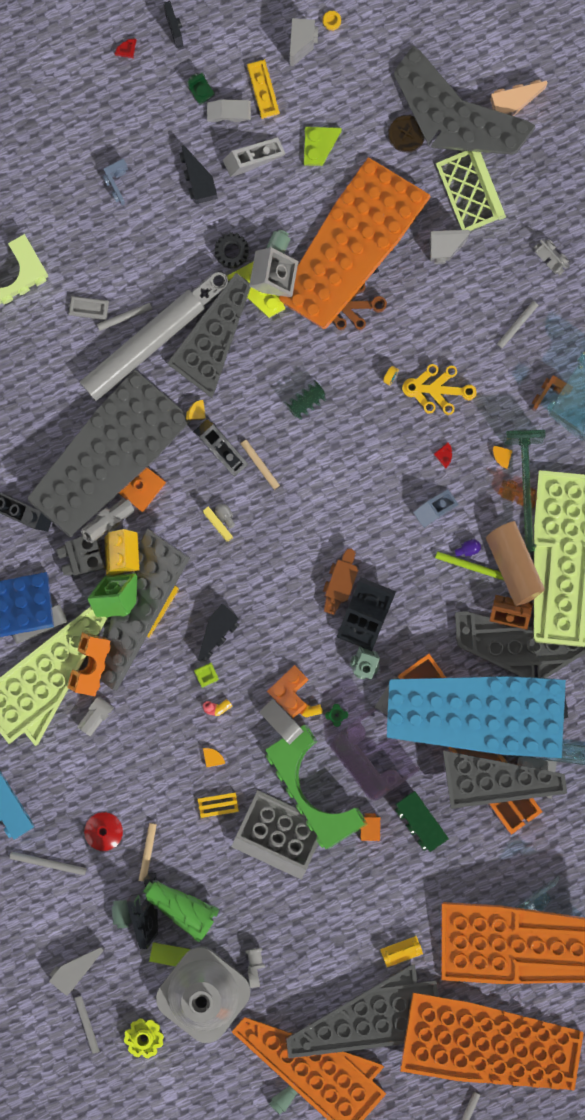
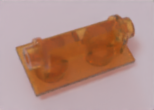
(512, 489)

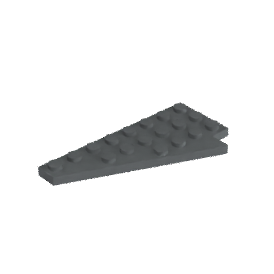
(364, 1022)

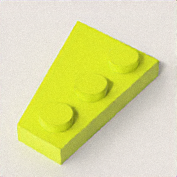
(266, 303)

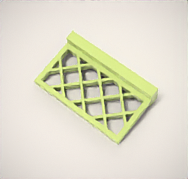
(487, 187)

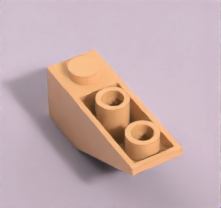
(518, 97)

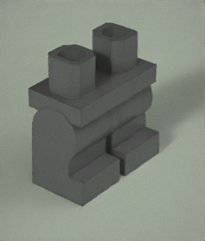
(81, 560)

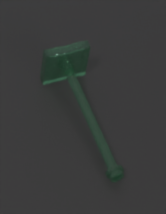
(524, 439)

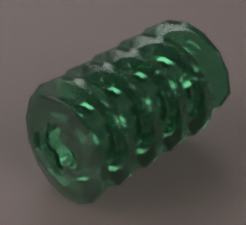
(306, 401)

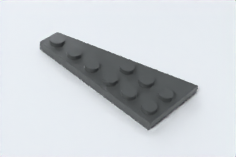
(486, 781)

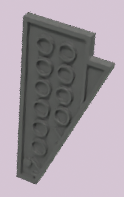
(157, 575)

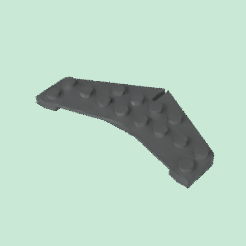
(460, 123)
(511, 646)

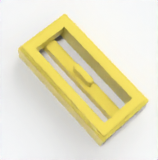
(217, 524)

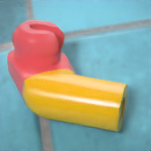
(216, 709)

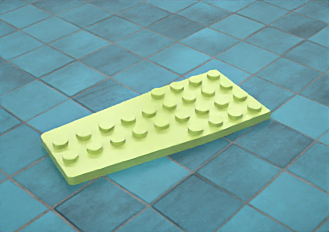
(560, 558)

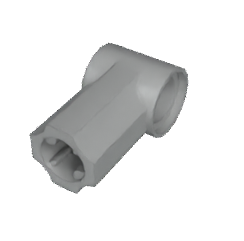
(97, 713)

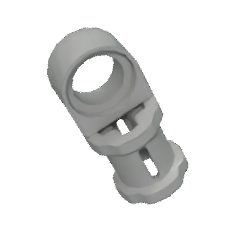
(255, 963)

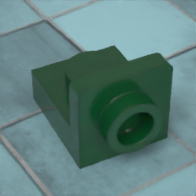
(200, 88)

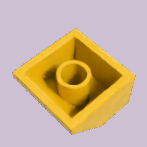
(121, 552)

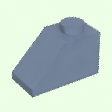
(435, 508)

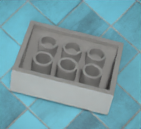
(276, 835)

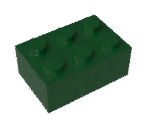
(420, 822)

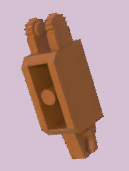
(341, 582)

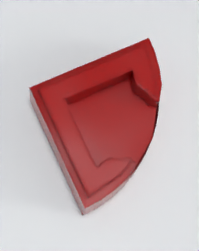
(126, 49)
(444, 455)

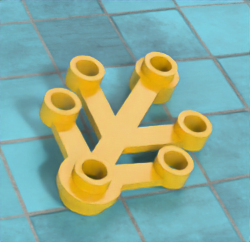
(436, 389)

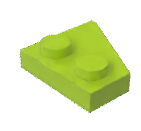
(318, 144)

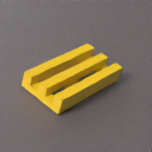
(202, 808)

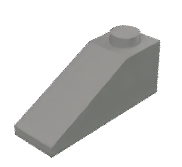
(253, 156)
(71, 973)

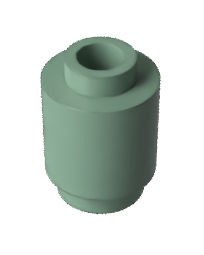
(279, 241)
(121, 914)

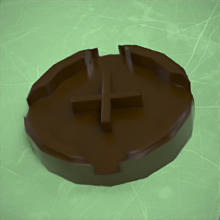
(405, 134)

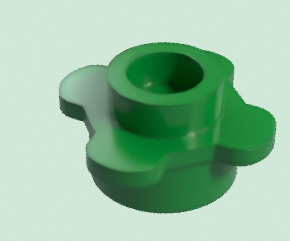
(336, 720)

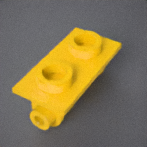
(401, 951)

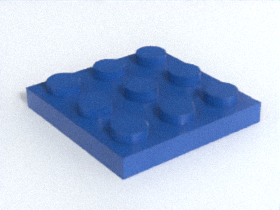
(25, 604)

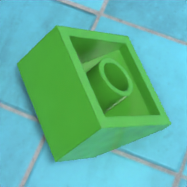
(114, 595)

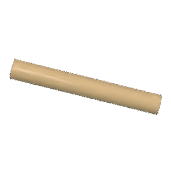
(259, 463)
(147, 851)

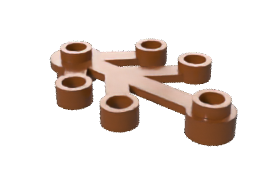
(359, 305)

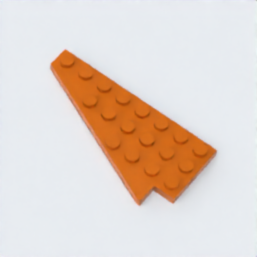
(333, 1083)

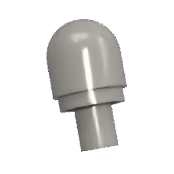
(224, 514)

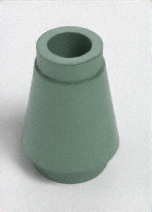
(283, 1099)

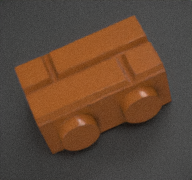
(507, 613)

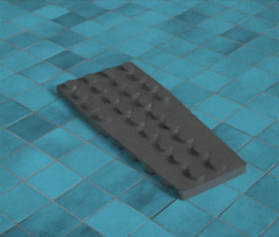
(108, 453)

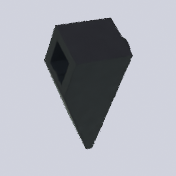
(201, 180)
(23, 512)
(218, 626)

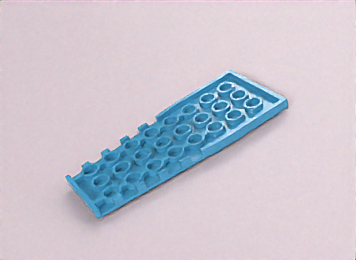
(480, 714)

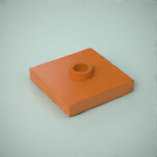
(143, 489)

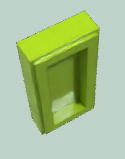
(166, 954)

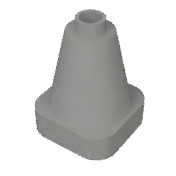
(206, 975)

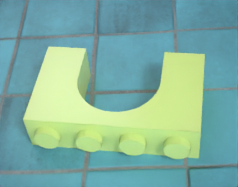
(30, 272)

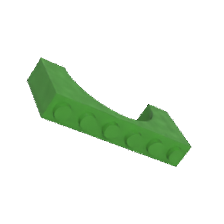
(328, 827)

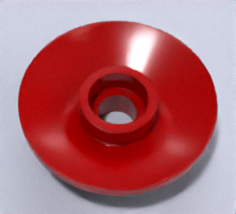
(113, 835)

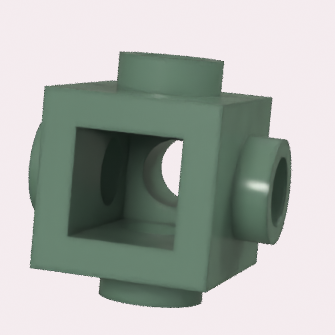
(365, 663)

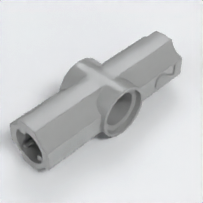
(107, 520)

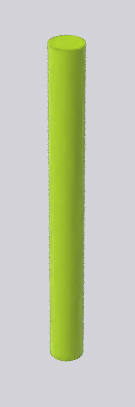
(469, 565)

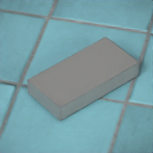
(88, 308)

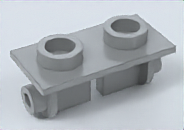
(548, 250)

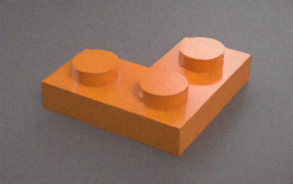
(285, 691)

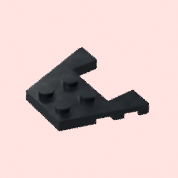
(143, 917)

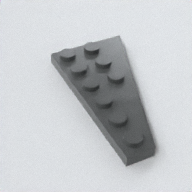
(208, 344)

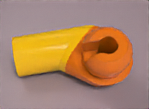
(310, 711)

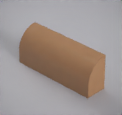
(515, 563)

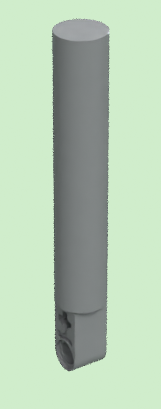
(150, 338)

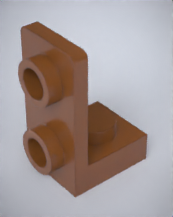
(554, 382)

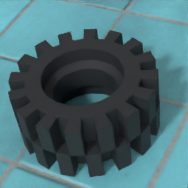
(231, 239)

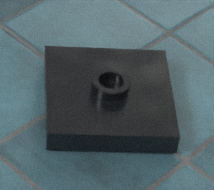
(174, 24)

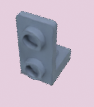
(116, 169)

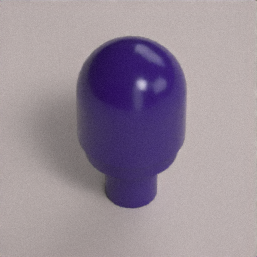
(468, 548)

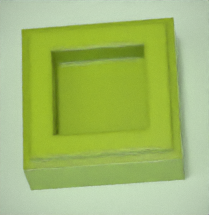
(206, 675)

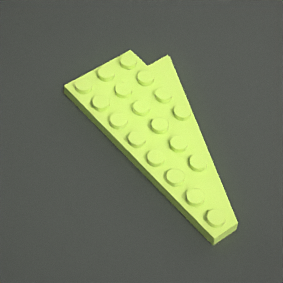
(40, 681)

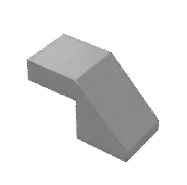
(229, 110)

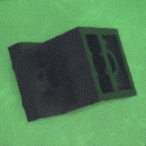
(366, 614)

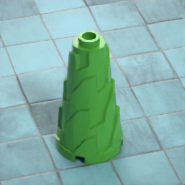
(185, 910)

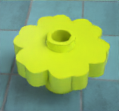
(136, 1045)

